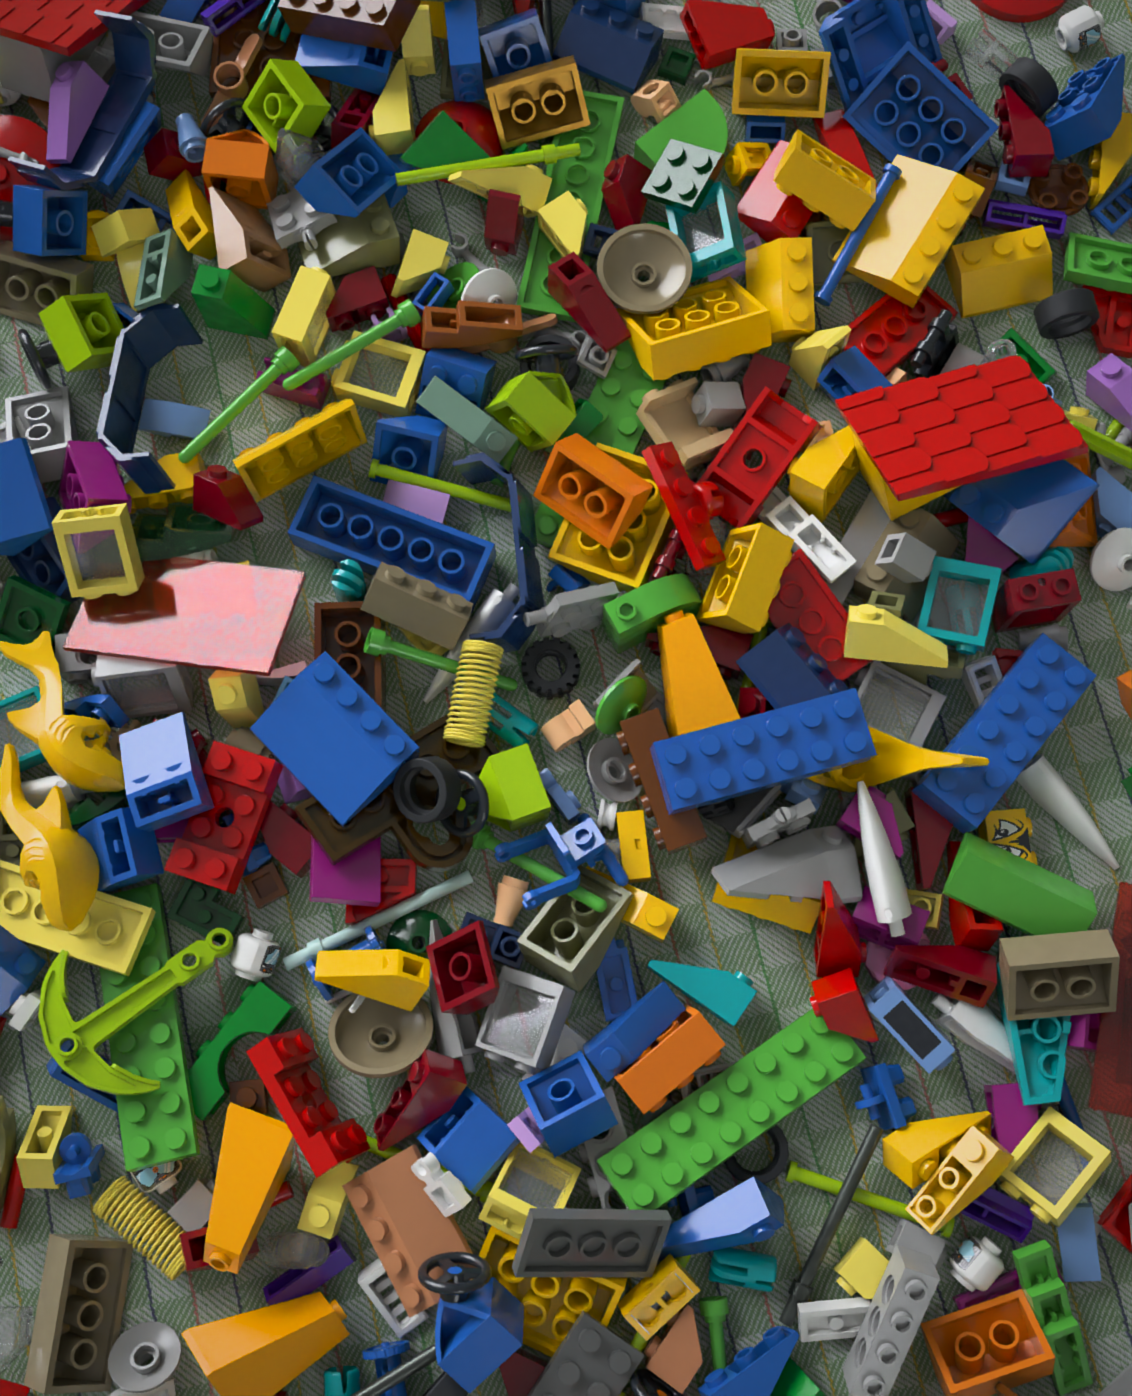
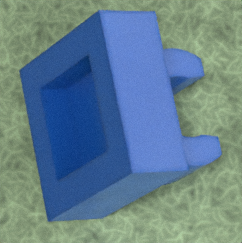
(566, 579)

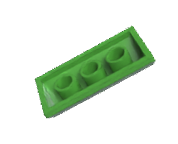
(1017, 890)

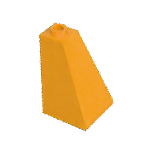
(691, 680)
(249, 1174)
(266, 1346)

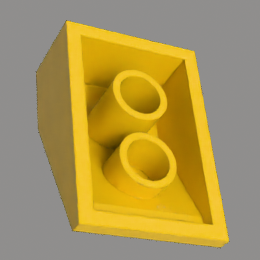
(823, 473)

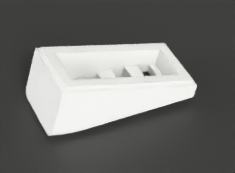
(972, 683)
(365, 1280)

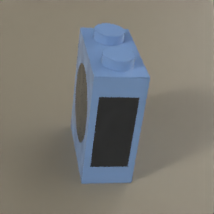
(910, 1025)

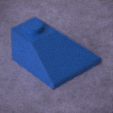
(410, 444)

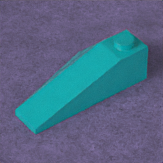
(1036, 1053)

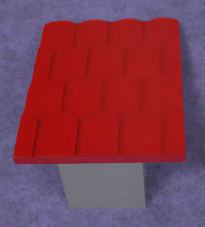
(46, 33)

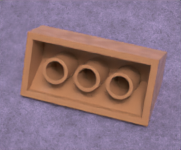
(404, 1226)

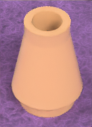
(509, 900)

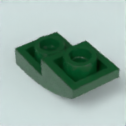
(89, 809)

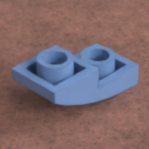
(173, 419)
(1079, 1245)

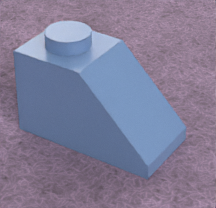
(1111, 503)

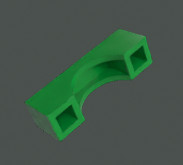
(260, 1012)

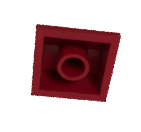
(464, 970)

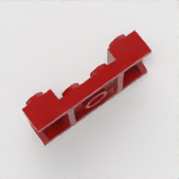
(776, 432)
(217, 853)
(297, 1092)

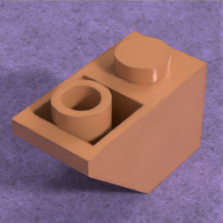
(677, 1352)

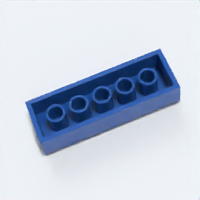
(370, 531)
(1007, 731)
(762, 751)

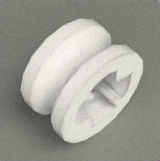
(607, 815)

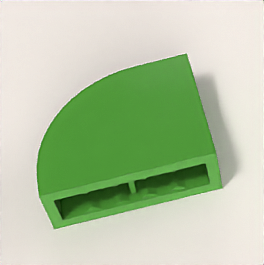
(695, 123)
(640, 611)

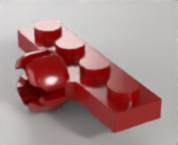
(688, 504)

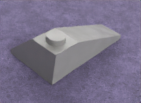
(795, 868)

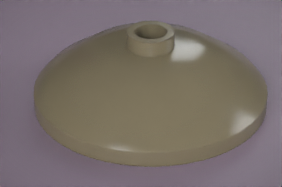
(646, 252)
(357, 1035)

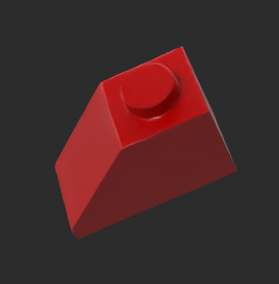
(843, 1006)

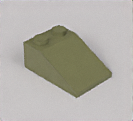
(356, 242)
(571, 937)

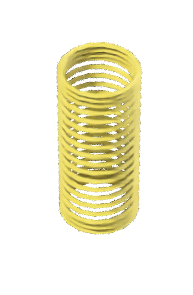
(467, 732)
(146, 1218)

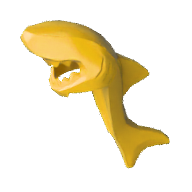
(58, 735)
(893, 760)
(51, 849)

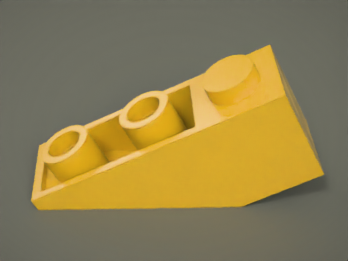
(1109, 159)
(191, 216)
(179, 473)
(378, 974)
(923, 1145)
(959, 1179)

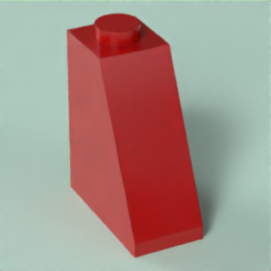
(721, 28)

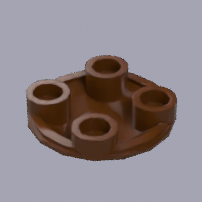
(1061, 190)

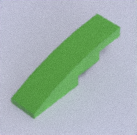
(1053, 1312)

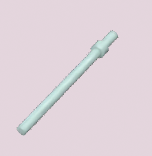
(377, 920)

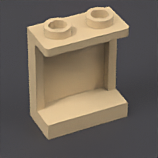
(670, 418)

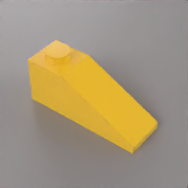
(646, 912)

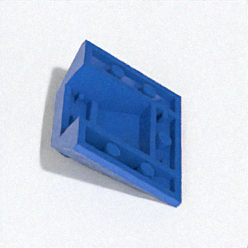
(869, 35)
(1027, 505)

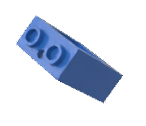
(464, 50)

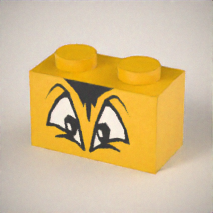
(1009, 831)

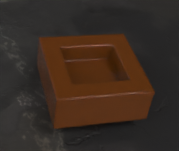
(266, 885)
(250, 1095)

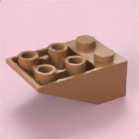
(247, 243)

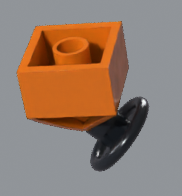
(238, 156)

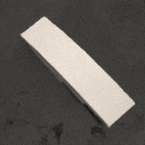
(809, 534)

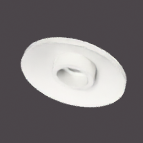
(489, 286)
(1109, 558)

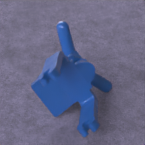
(571, 850)

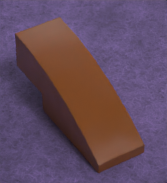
(469, 324)

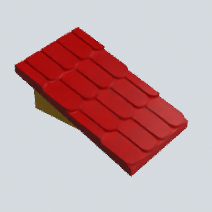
(955, 431)

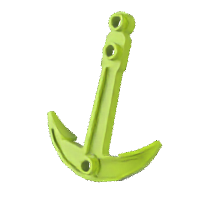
(103, 1023)

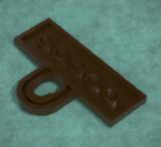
(384, 815)

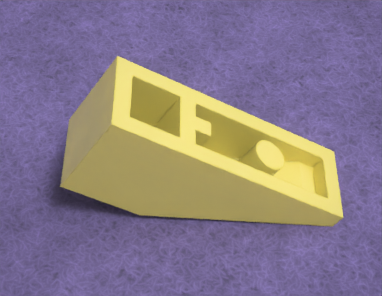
(393, 113)
(519, 180)
(813, 353)
(885, 637)

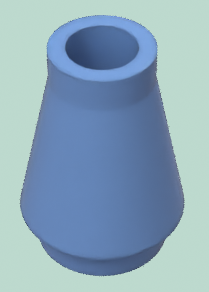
(190, 138)

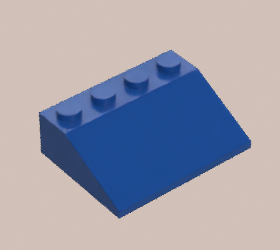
(920, 114)
(334, 738)

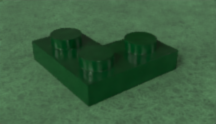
(197, 910)

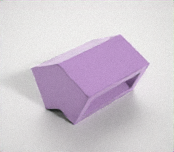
(943, 23)

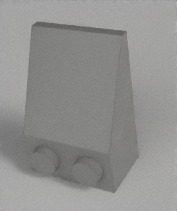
(48, 427)

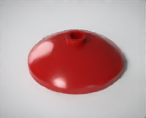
(473, 119)

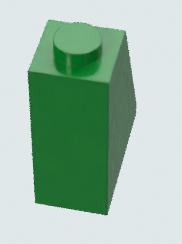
(442, 145)
(230, 303)

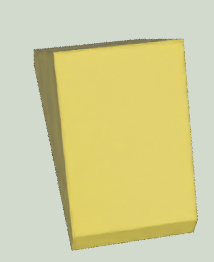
(124, 230)

